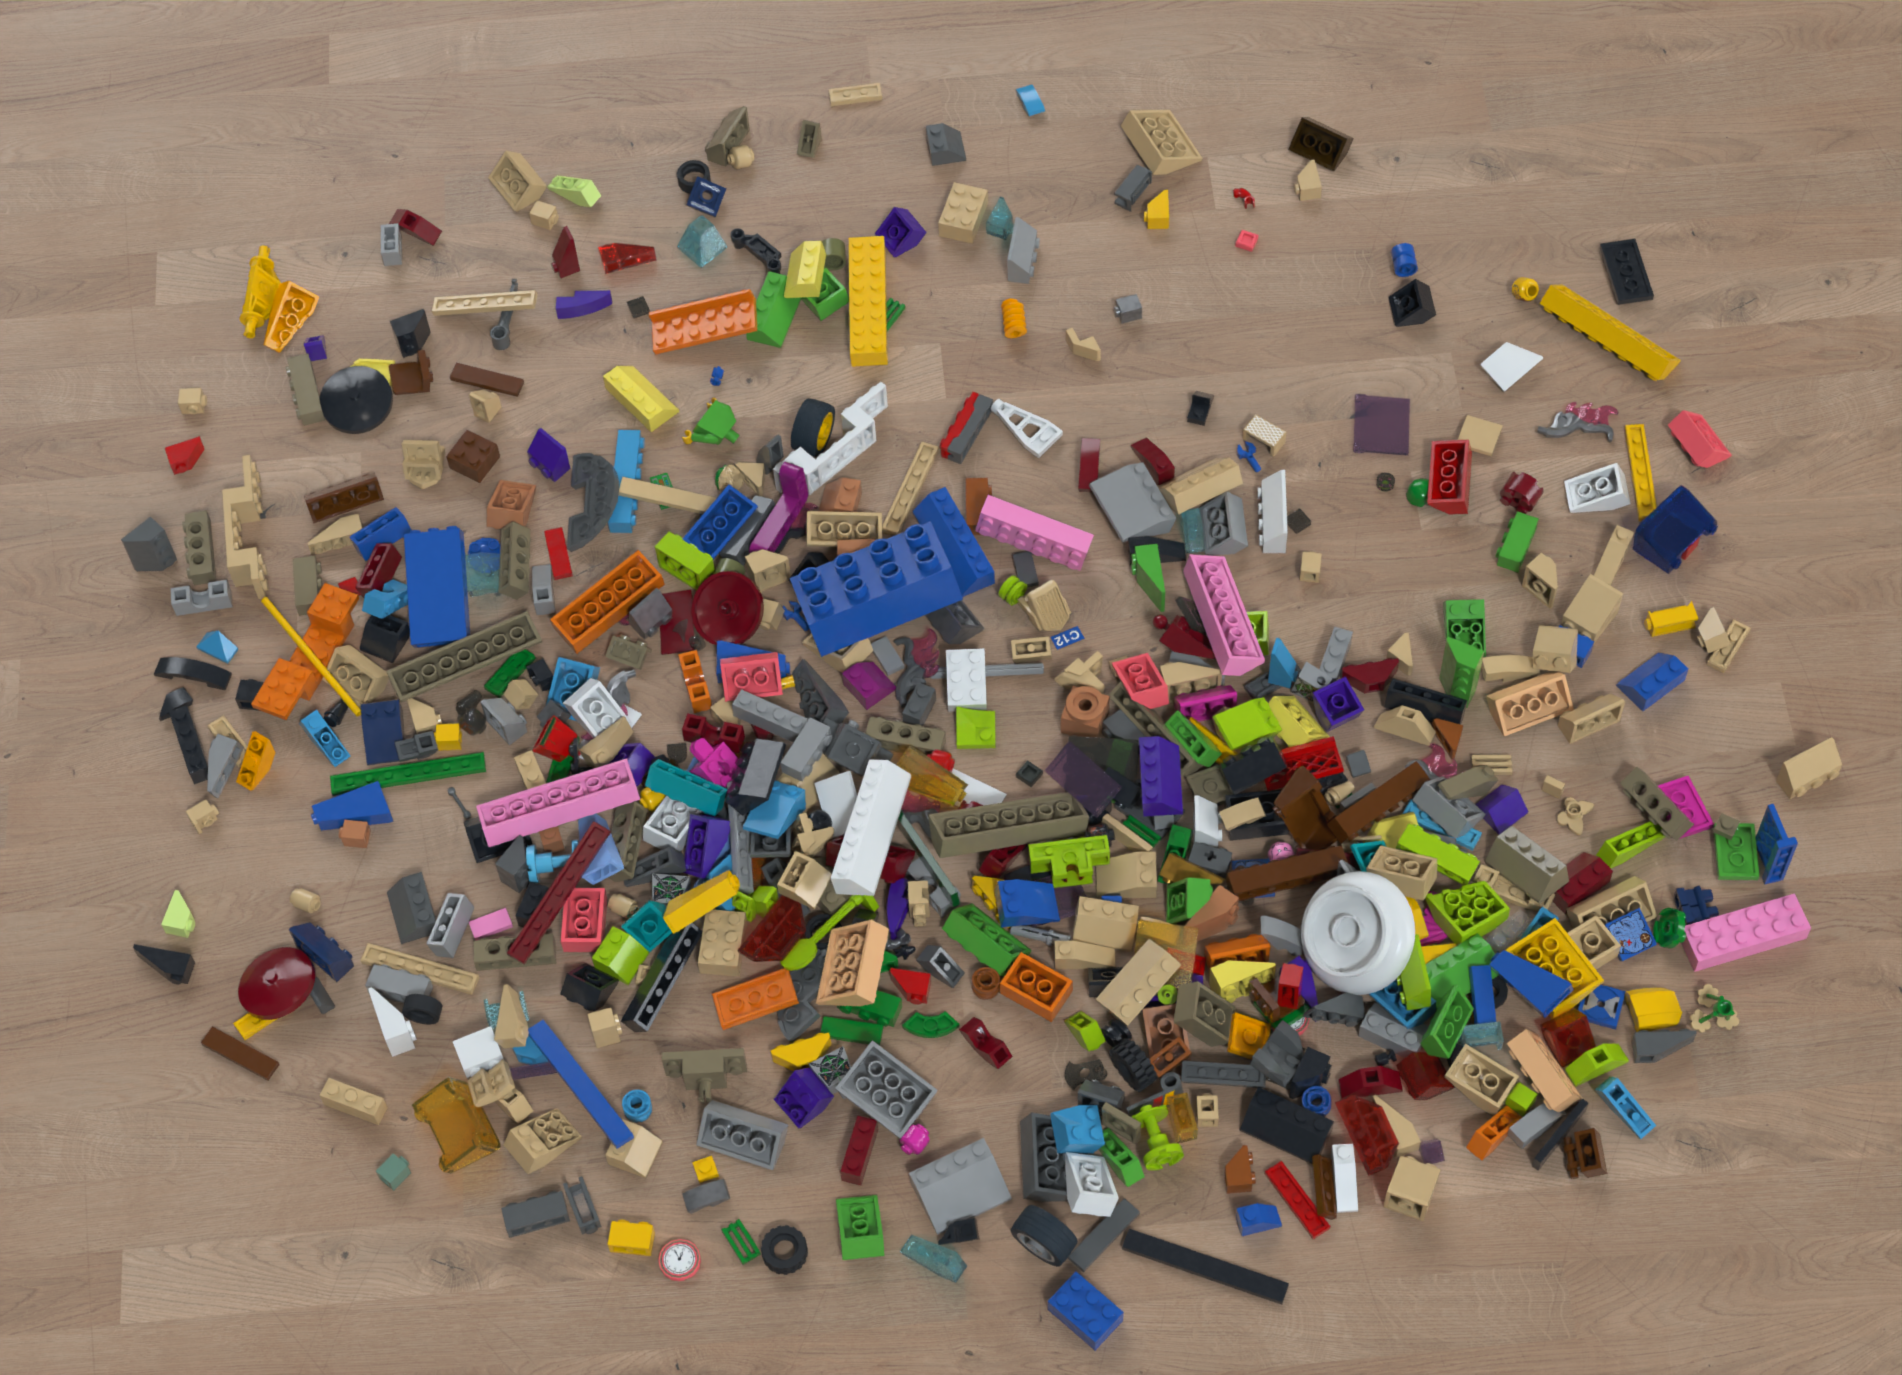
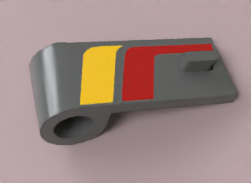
(1170, 1085)

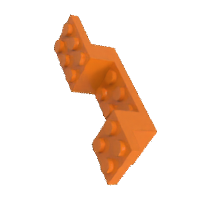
(298, 677)

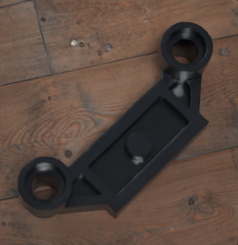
(759, 248)

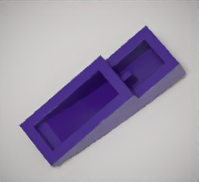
(582, 303)
(897, 906)

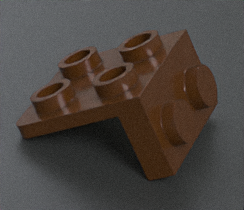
(411, 376)
(1267, 997)

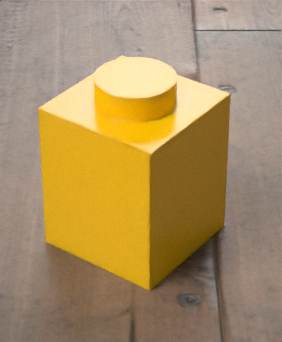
(448, 737)

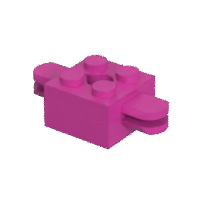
(710, 760)

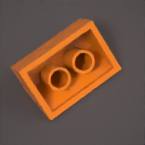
(1252, 949)

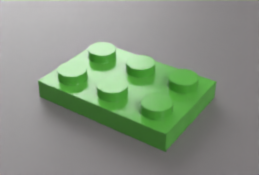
(1737, 857)

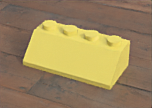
(639, 396)

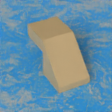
(1085, 348)

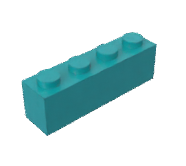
(686, 787)

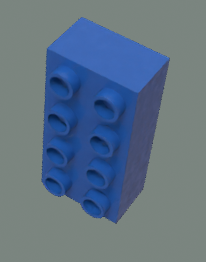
(876, 588)

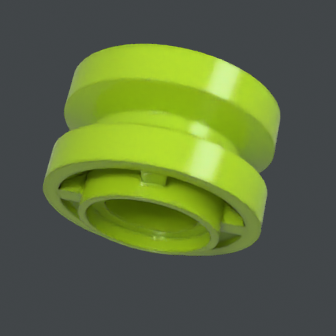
(1012, 590)

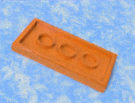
(755, 998)

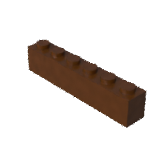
(1378, 802)
(1285, 873)

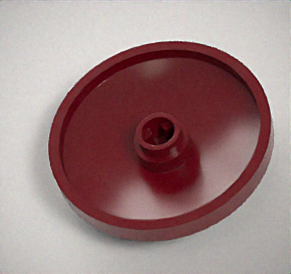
(727, 608)
(276, 983)

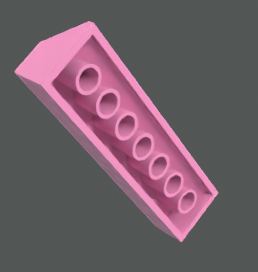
(1223, 614)
(557, 802)

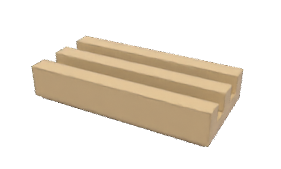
(1492, 762)

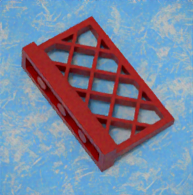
(1309, 756)

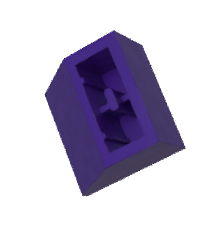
(803, 1097)

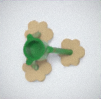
(1722, 1010)

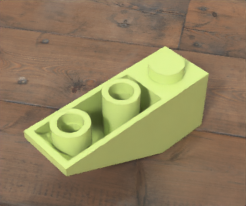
(577, 190)

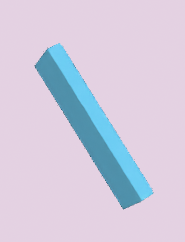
(1468, 841)

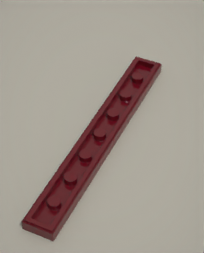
(558, 893)

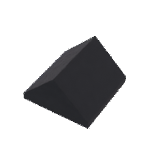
(1100, 978)

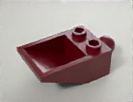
(1181, 638)

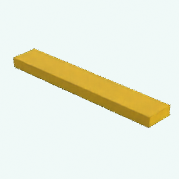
(1640, 470)

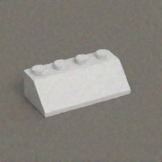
(1273, 513)

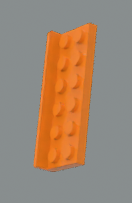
(703, 321)

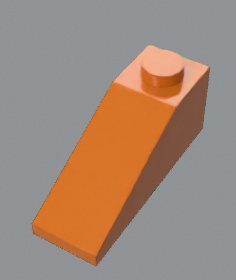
(1492, 1133)

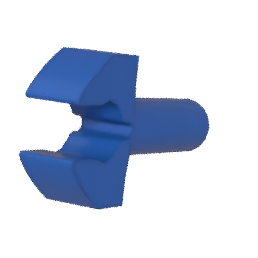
(1249, 455)
(795, 615)

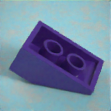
(704, 843)

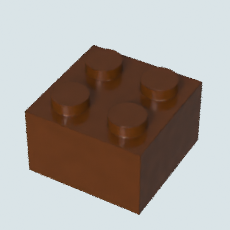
(473, 456)

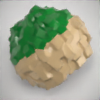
(728, 476)

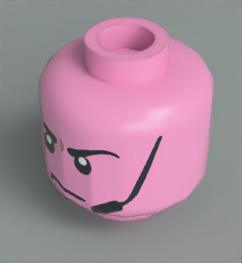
(1280, 851)

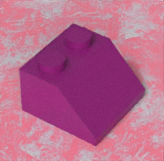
(867, 683)

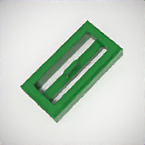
(901, 307)
(1156, 838)
(732, 1227)

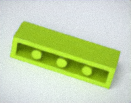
(1450, 860)

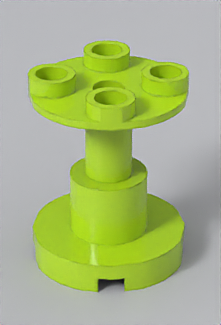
(1161, 1150)

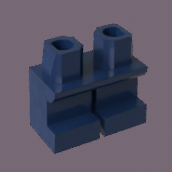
(1693, 904)

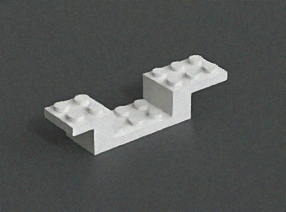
(858, 435)

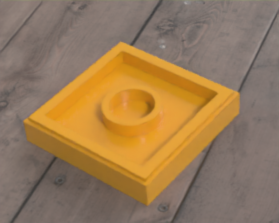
(1247, 1035)

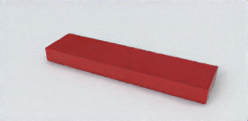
(1297, 1200)

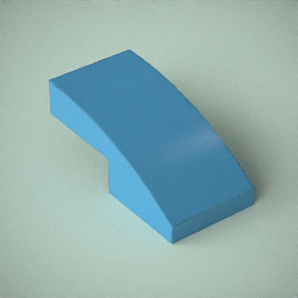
(1031, 101)

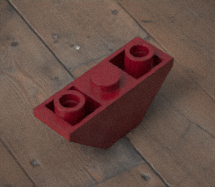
(416, 226)
(1371, 675)
(1370, 1082)

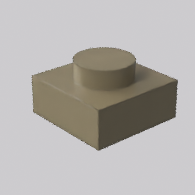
(1726, 826)

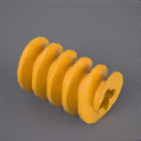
(1013, 318)

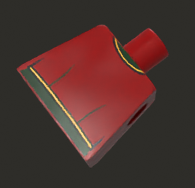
(555, 740)

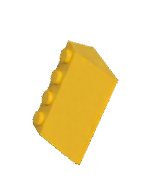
(1557, 953)

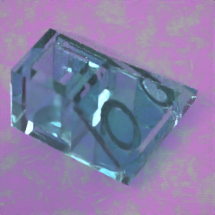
(701, 241)

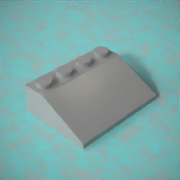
(1133, 502)
(886, 1089)
(960, 1185)

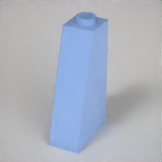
(607, 860)

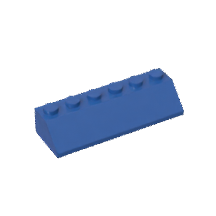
(958, 542)

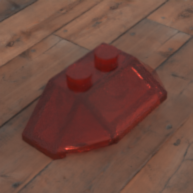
(776, 932)
(1369, 1132)

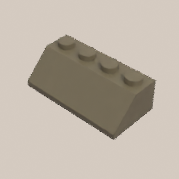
(1527, 865)

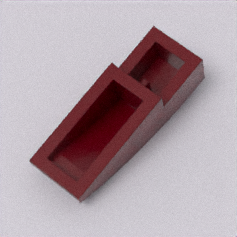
(1089, 463)

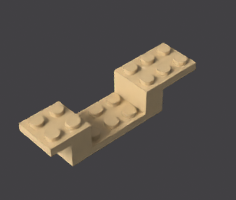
(240, 507)

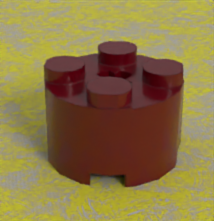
(1521, 492)

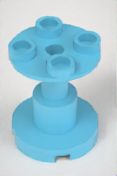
(544, 862)

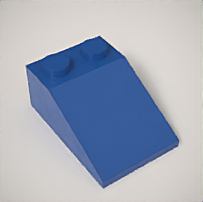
(1025, 903)

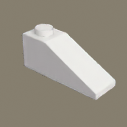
(1344, 1178)

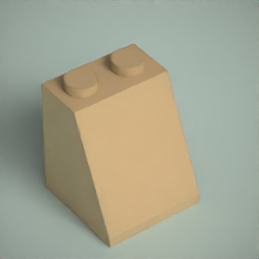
(1592, 608)
(1411, 1187)

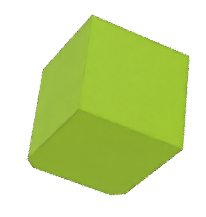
(1521, 1099)

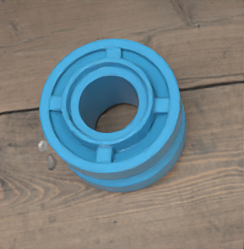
(637, 1097)

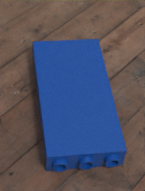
(436, 586)

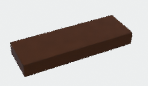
(1324, 1187)

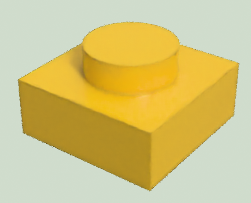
(705, 1169)

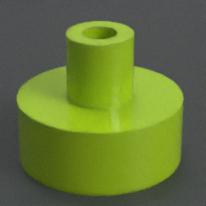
(1167, 989)

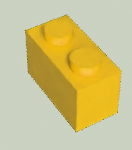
(631, 1237)

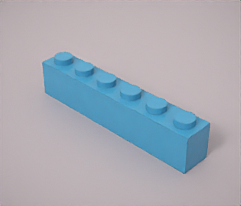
(627, 465)

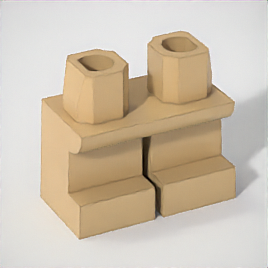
(918, 902)

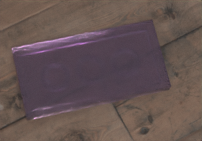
(1083, 779)

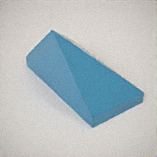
(218, 646)

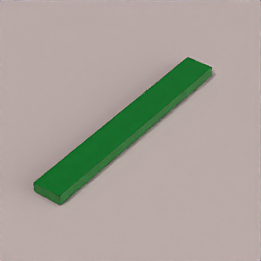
(410, 773)

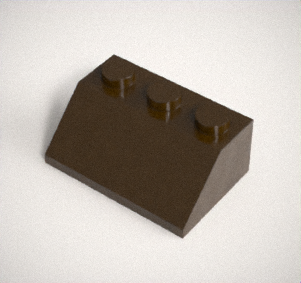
(1320, 143)

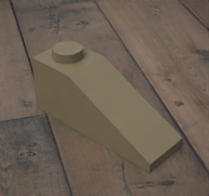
(1469, 783)

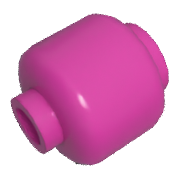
(915, 1139)

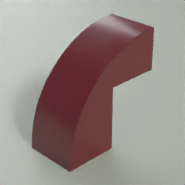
(988, 1047)

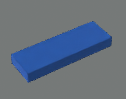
(1482, 994)

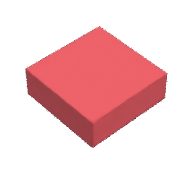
(1246, 240)

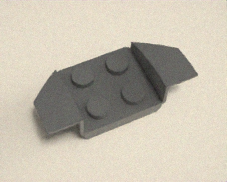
(853, 748)
(1280, 1055)

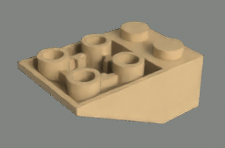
(541, 1140)

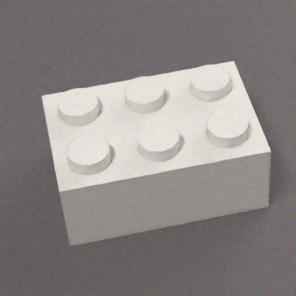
(966, 679)

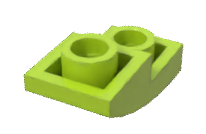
(745, 904)

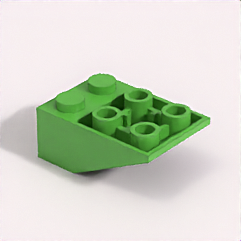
(1465, 622)

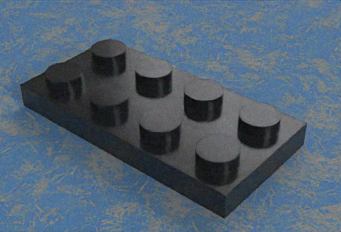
(1626, 271)

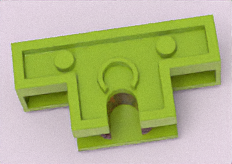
(1069, 859)

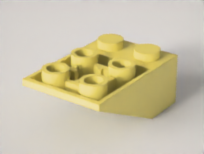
(1234, 977)

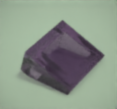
(1431, 1151)

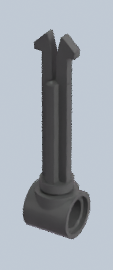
(501, 332)

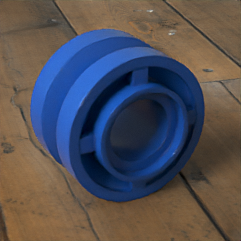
(1317, 1092)

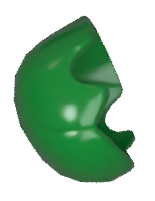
(1418, 492)

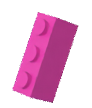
(1205, 703)

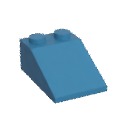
(568, 678)
(778, 812)

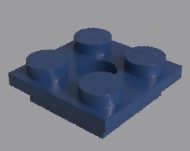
(699, 203)

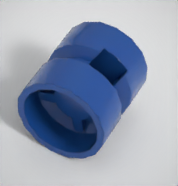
(1404, 260)

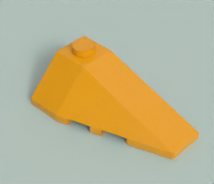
(288, 313)

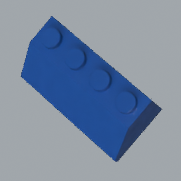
(720, 522)

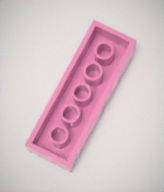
(1034, 533)
(1745, 932)

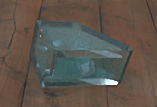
(1000, 221)
(1192, 530)

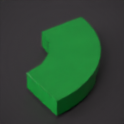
(931, 1026)

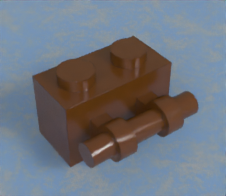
(1589, 1151)

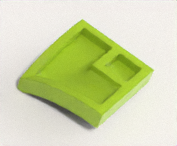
(975, 728)

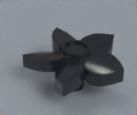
(904, 951)

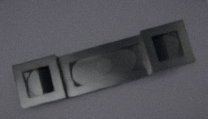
(193, 670)

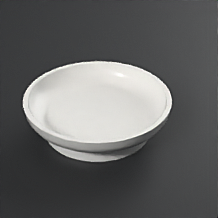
(1358, 933)

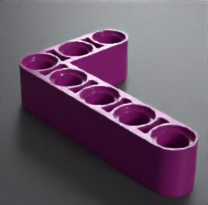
(785, 511)

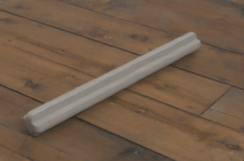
(1002, 670)

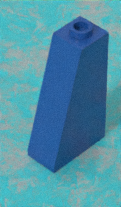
(731, 650)
(361, 804)
(1535, 985)

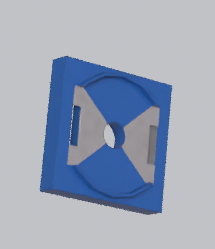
(1603, 1015)

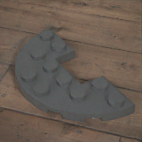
(600, 498)
(806, 981)

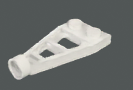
(1041, 440)

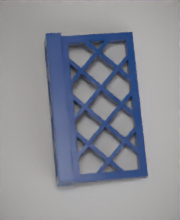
(1774, 846)

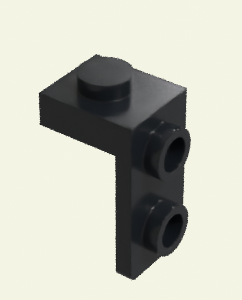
(574, 751)

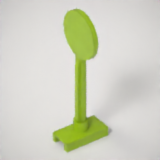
(806, 949)

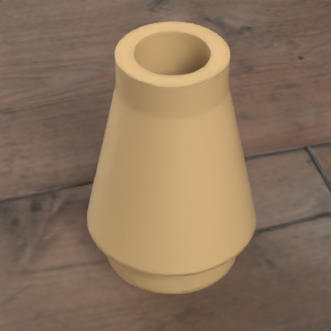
(1339, 793)

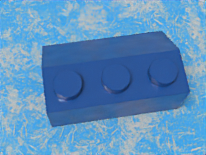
(1653, 680)

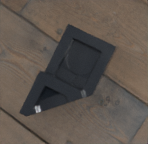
(173, 701)

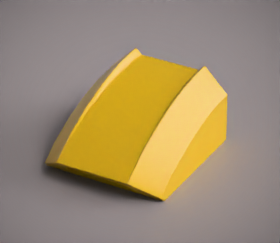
(1653, 1008)

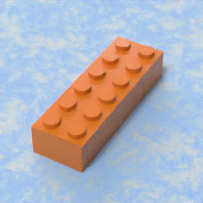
(607, 601)

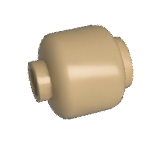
(740, 157)

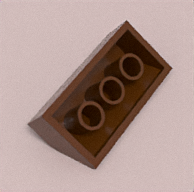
(344, 497)

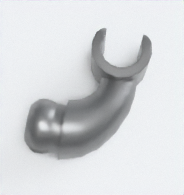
(903, 938)

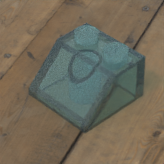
(482, 573)

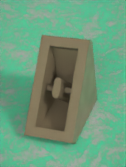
(809, 138)

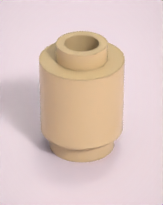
(305, 900)
(623, 905)

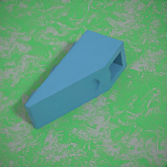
(324, 738)

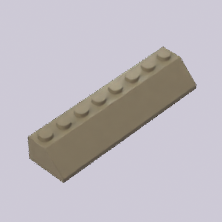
(463, 656)
(1007, 824)

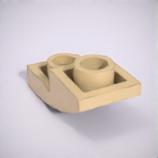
(1242, 813)

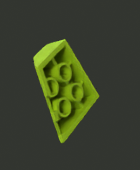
(1468, 911)

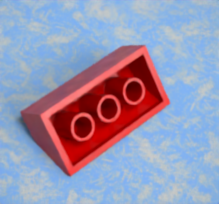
(1450, 476)

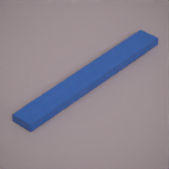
(580, 1084)

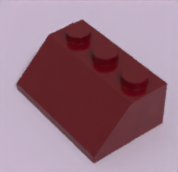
(1586, 876)

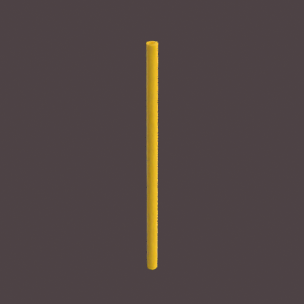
(311, 656)

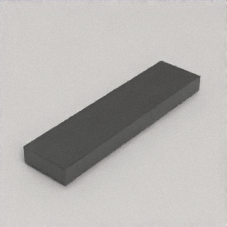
(1103, 1235)

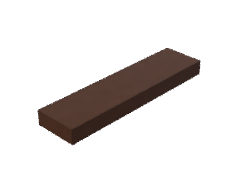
(486, 379)
(240, 1053)

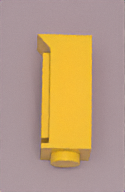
(1671, 620)

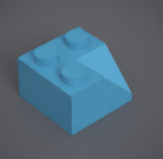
(1077, 1129)

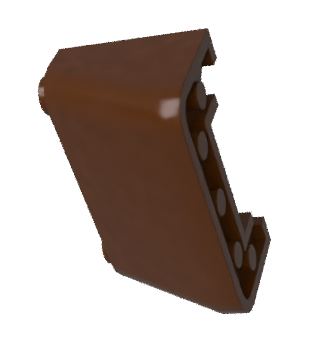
(1305, 811)

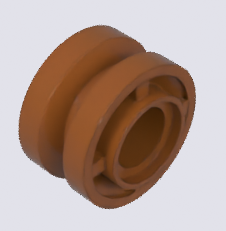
(983, 991)

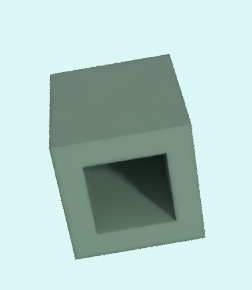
(394, 1171)

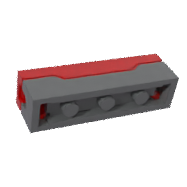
(966, 427)

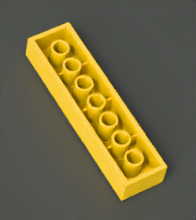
(868, 301)

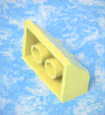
(805, 270)
(1296, 722)

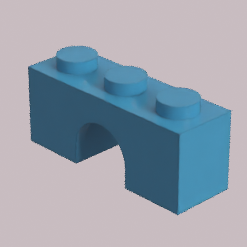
(386, 602)

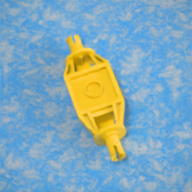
(260, 292)

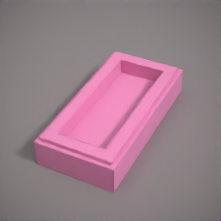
(490, 924)

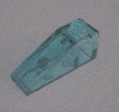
(935, 1258)

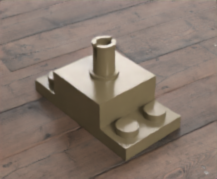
(704, 1068)

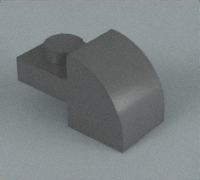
(419, 747)

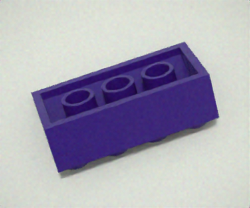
(1160, 777)

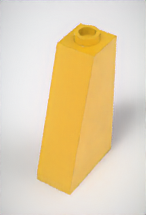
(700, 900)

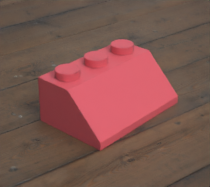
(1698, 439)
(753, 674)
(1142, 681)

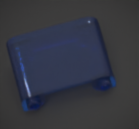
(1673, 529)

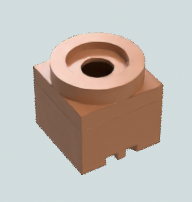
(1084, 712)

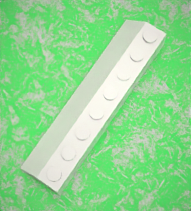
(870, 829)

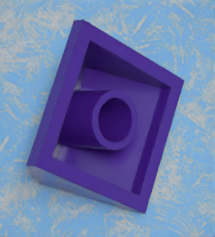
(1502, 808)

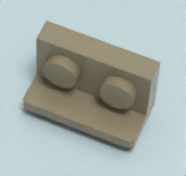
(627, 652)

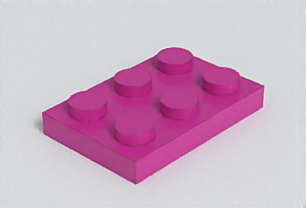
(1689, 802)

